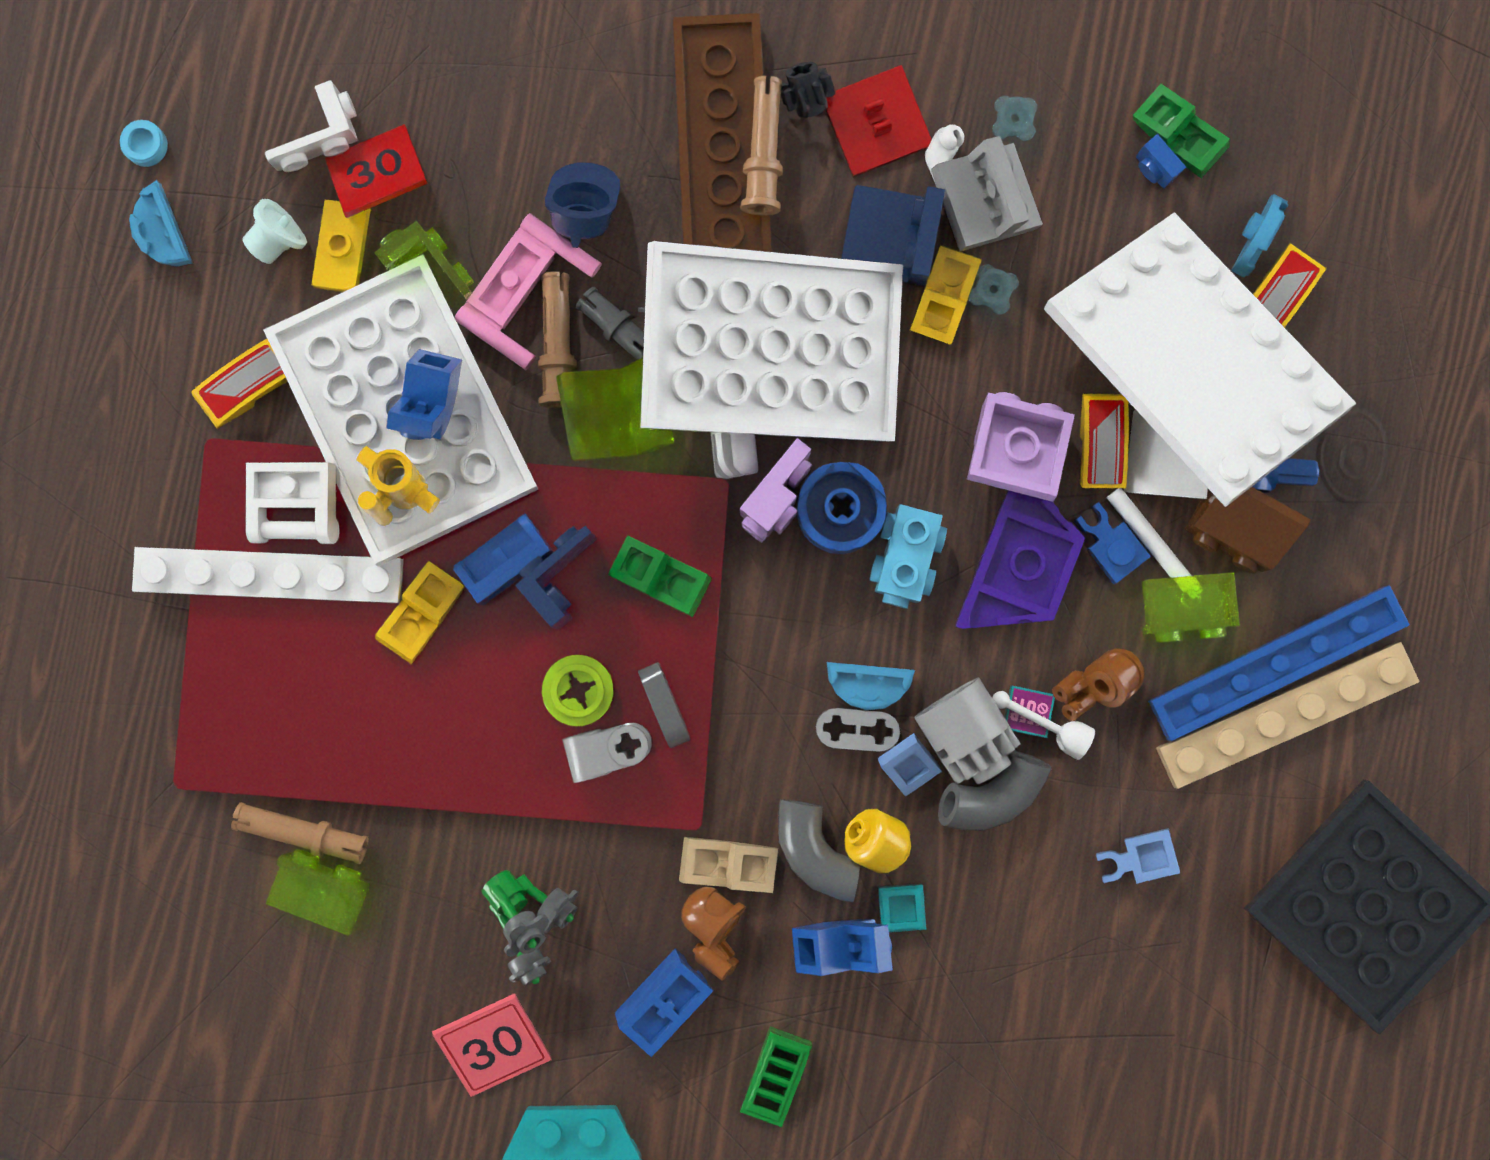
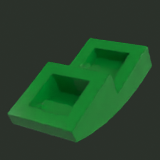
(1187, 135)
(660, 576)

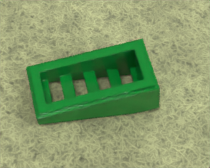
(788, 1043)

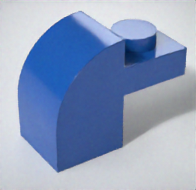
(426, 397)
(842, 947)

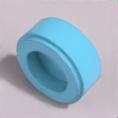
(143, 143)

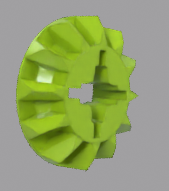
(558, 682)

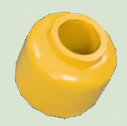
(877, 841)

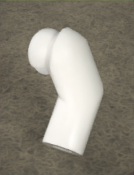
(944, 145)

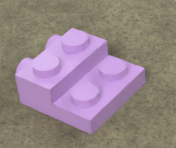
(1020, 446)
(771, 502)

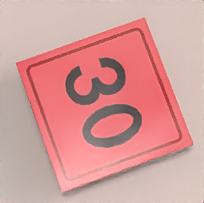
(492, 1045)

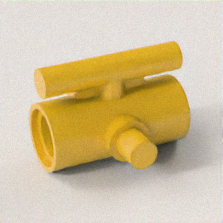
(407, 494)

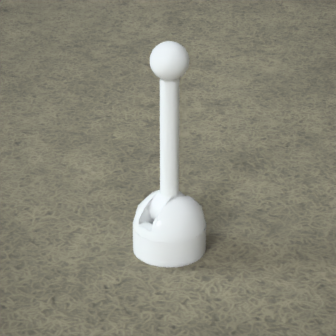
(1072, 738)

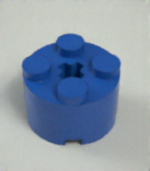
(841, 482)

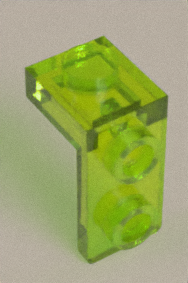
(408, 244)

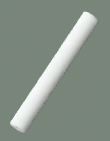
(1147, 534)

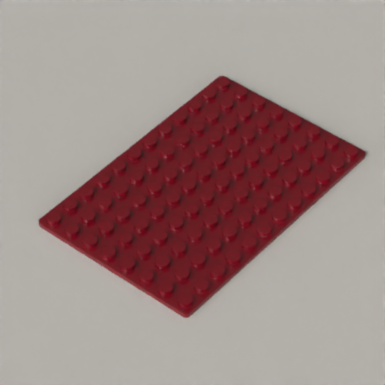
(320, 710)

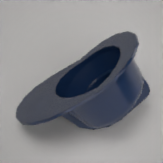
(582, 200)

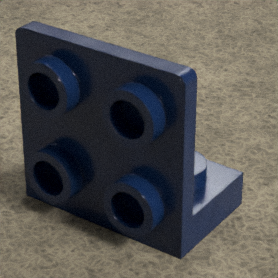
(894, 230)
(549, 599)

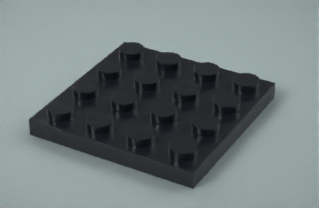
(1371, 906)

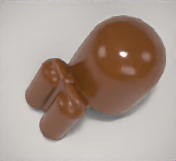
(1106, 680)
(711, 920)

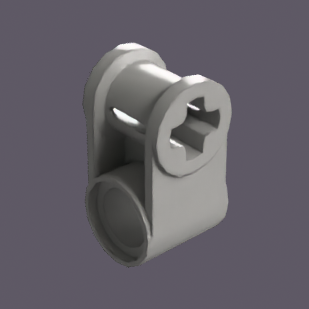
(599, 750)

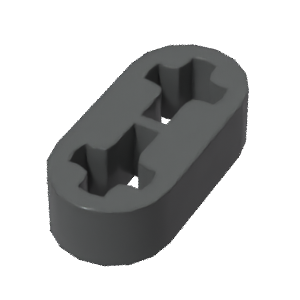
(664, 705)

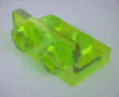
(1190, 605)
(317, 891)

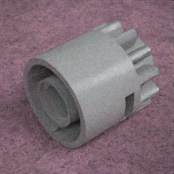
(968, 733)

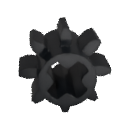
(807, 89)

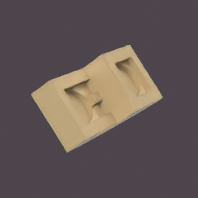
(728, 864)

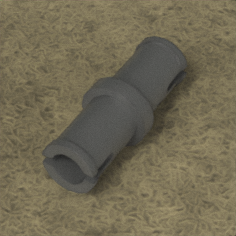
(614, 323)

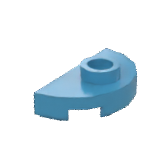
(156, 228)
(1260, 233)
(868, 685)

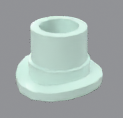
(272, 232)

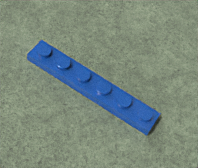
(1278, 663)

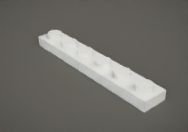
(266, 575)

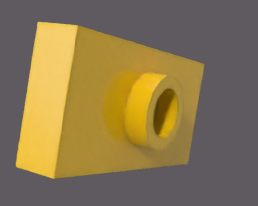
(340, 248)

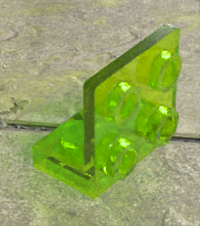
(605, 414)

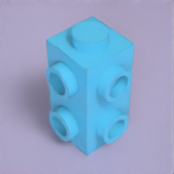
(905, 569)

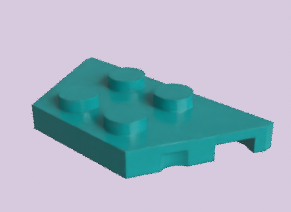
(572, 1134)

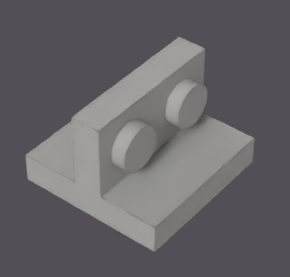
(987, 195)

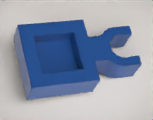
(1116, 548)

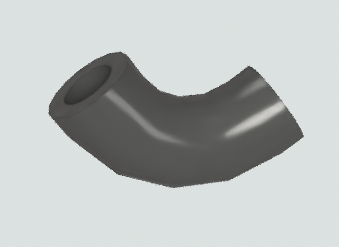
(996, 801)
(811, 855)

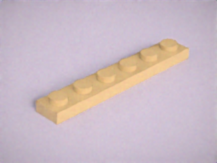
(1287, 714)

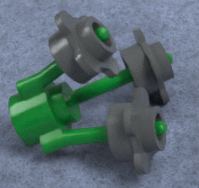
(524, 929)

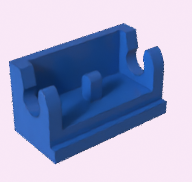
(501, 559)
(662, 1003)

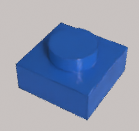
(1159, 162)

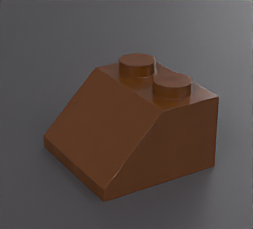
(1249, 529)

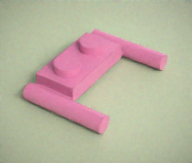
(511, 282)

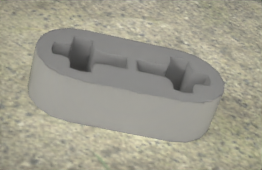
(855, 740)

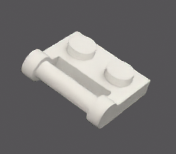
(291, 487)

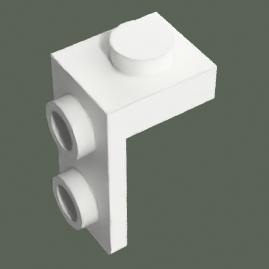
(329, 141)

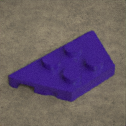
(1022, 565)

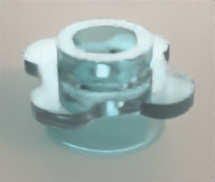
(1023, 108)
(993, 277)

